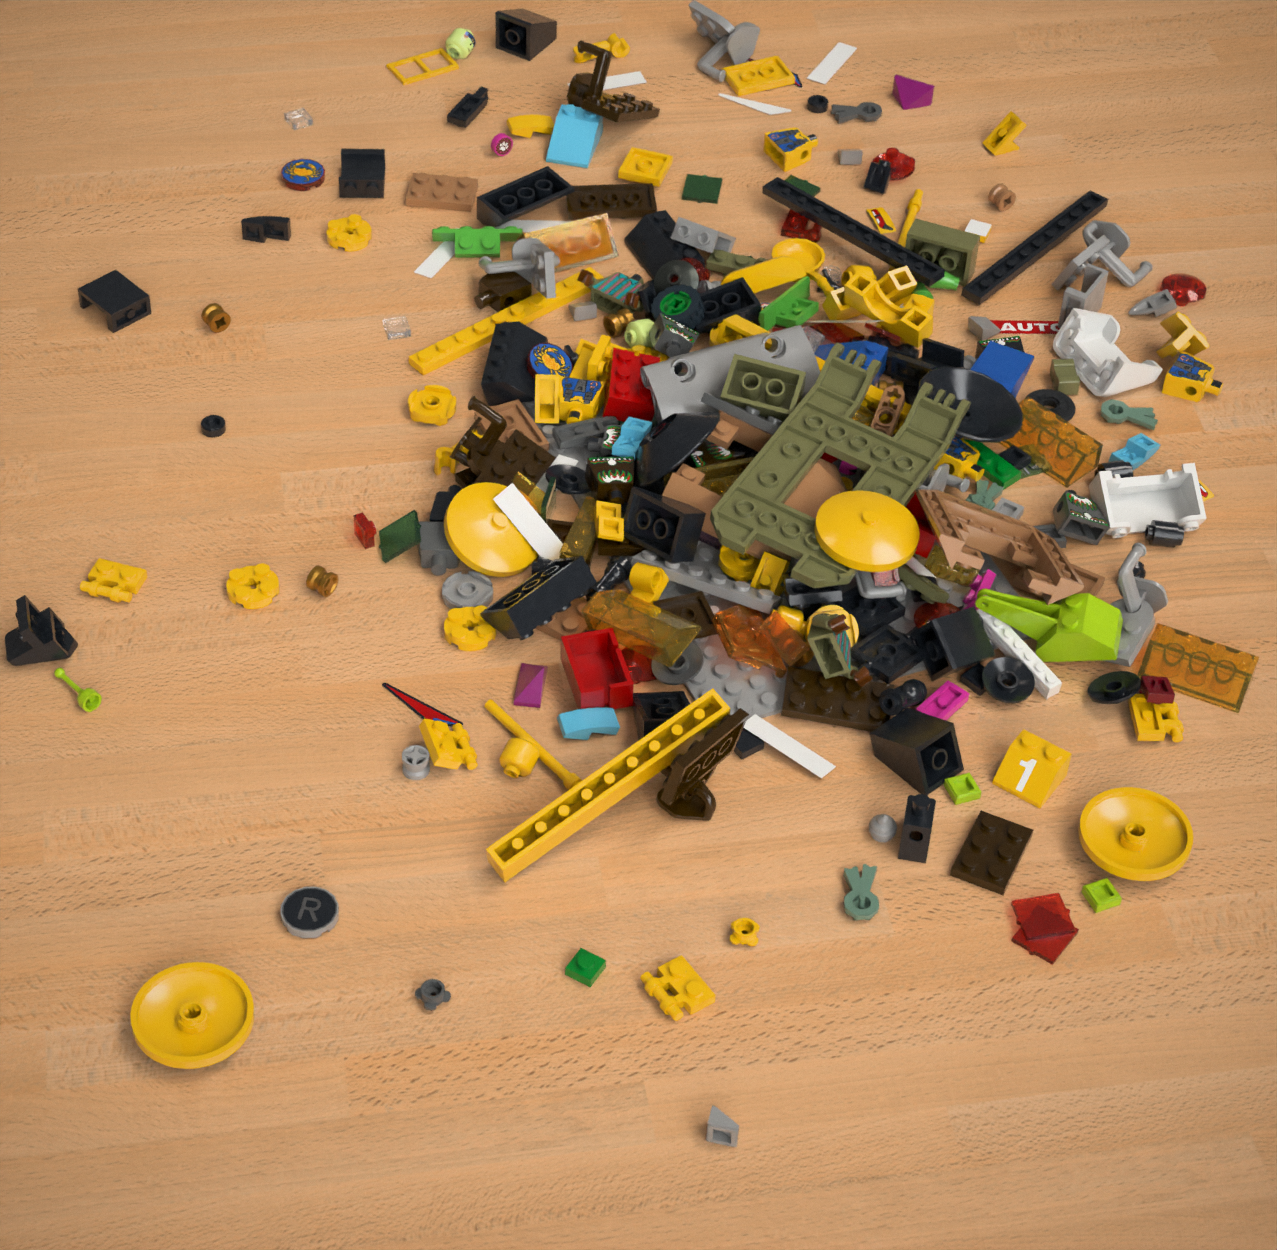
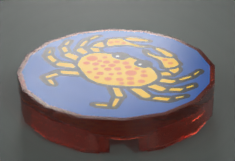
(303, 174)
(548, 360)

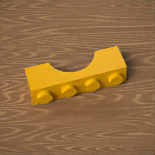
(894, 285)
(866, 297)

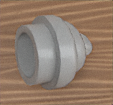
(882, 828)

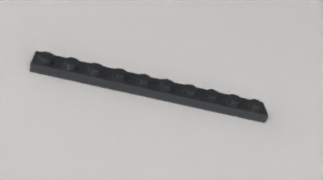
(853, 231)
(1034, 247)

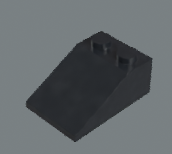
(727, 301)
(663, 525)
(655, 708)

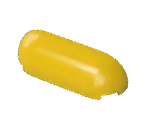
(768, 273)

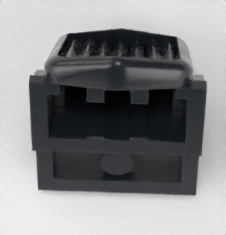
(807, 598)
(38, 637)

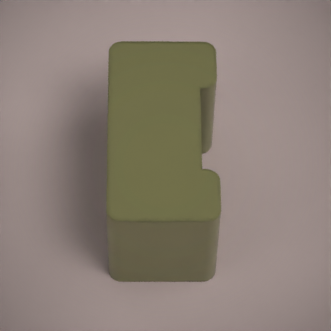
(1064, 376)

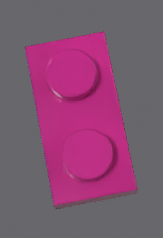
(978, 583)
(944, 701)

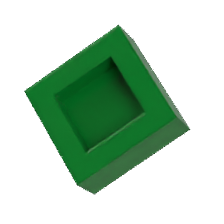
(585, 967)

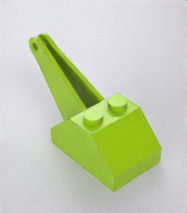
(1065, 630)

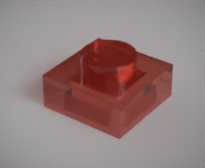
(364, 530)
(886, 578)

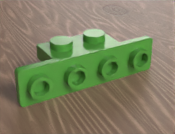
(476, 242)
(790, 307)

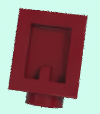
(1156, 689)

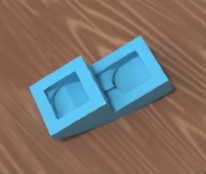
(631, 435)
(1137, 450)
(583, 722)

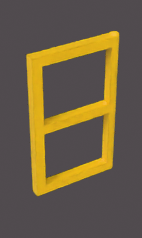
(428, 73)

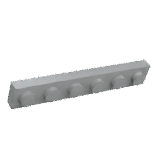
(714, 584)

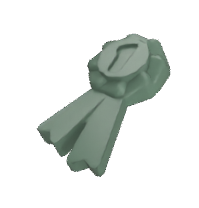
(1118, 412)
(983, 496)
(860, 901)

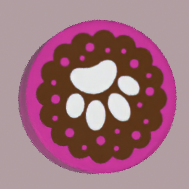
(501, 144)

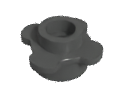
(432, 987)

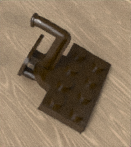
(587, 88)
(500, 461)
(685, 788)

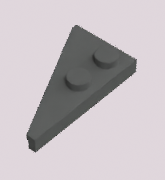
(749, 414)

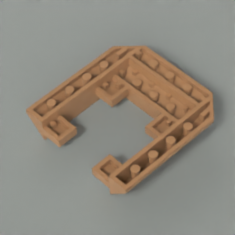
(818, 485)
(968, 524)

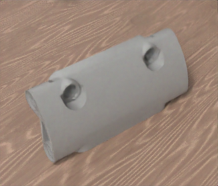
(708, 369)

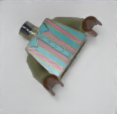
(614, 291)
(833, 648)

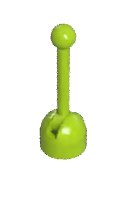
(90, 695)

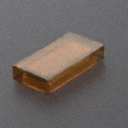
(783, 638)

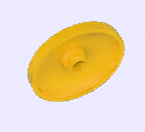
(866, 531)
(484, 534)
(1135, 834)
(192, 1015)

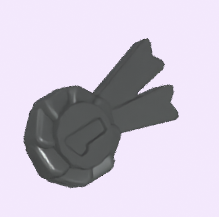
(866, 111)

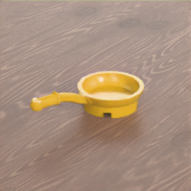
(809, 255)

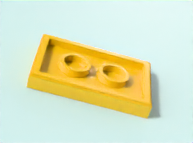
(758, 75)

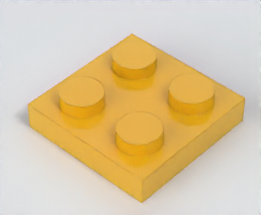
(645, 166)

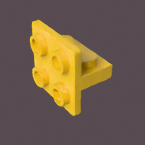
(1183, 337)
(594, 364)

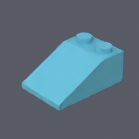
(574, 136)

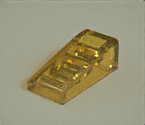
(940, 568)

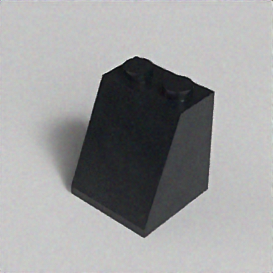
(523, 32)
(953, 643)
(918, 749)

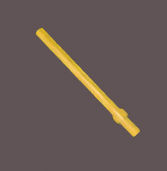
(913, 208)
(569, 779)

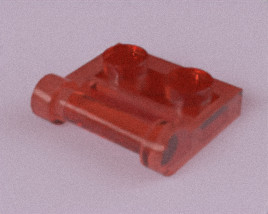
(796, 227)

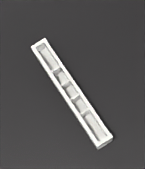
(1014, 647)

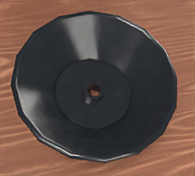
(993, 409)
(671, 444)

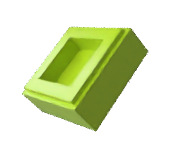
(962, 788)
(1101, 895)

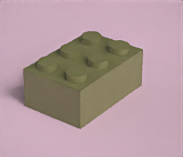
(945, 247)
(763, 386)

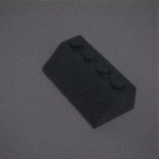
(521, 197)
(653, 245)
(506, 365)
(540, 597)

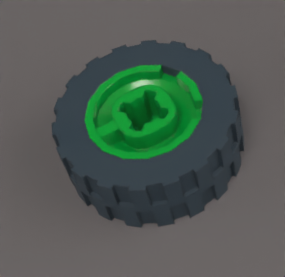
(680, 304)

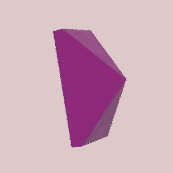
(912, 93)
(530, 685)

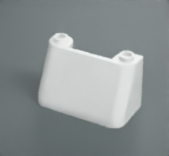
(1099, 363)
(1136, 501)

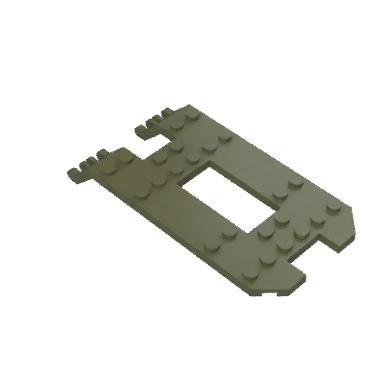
(821, 424)

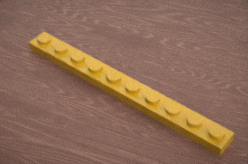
(482, 331)

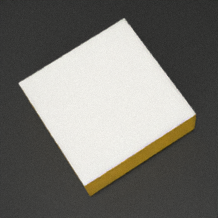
(979, 228)

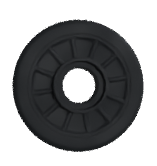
(1061, 402)

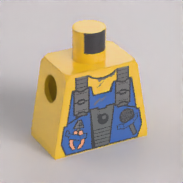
(789, 147)
(1190, 378)
(580, 399)
(962, 460)

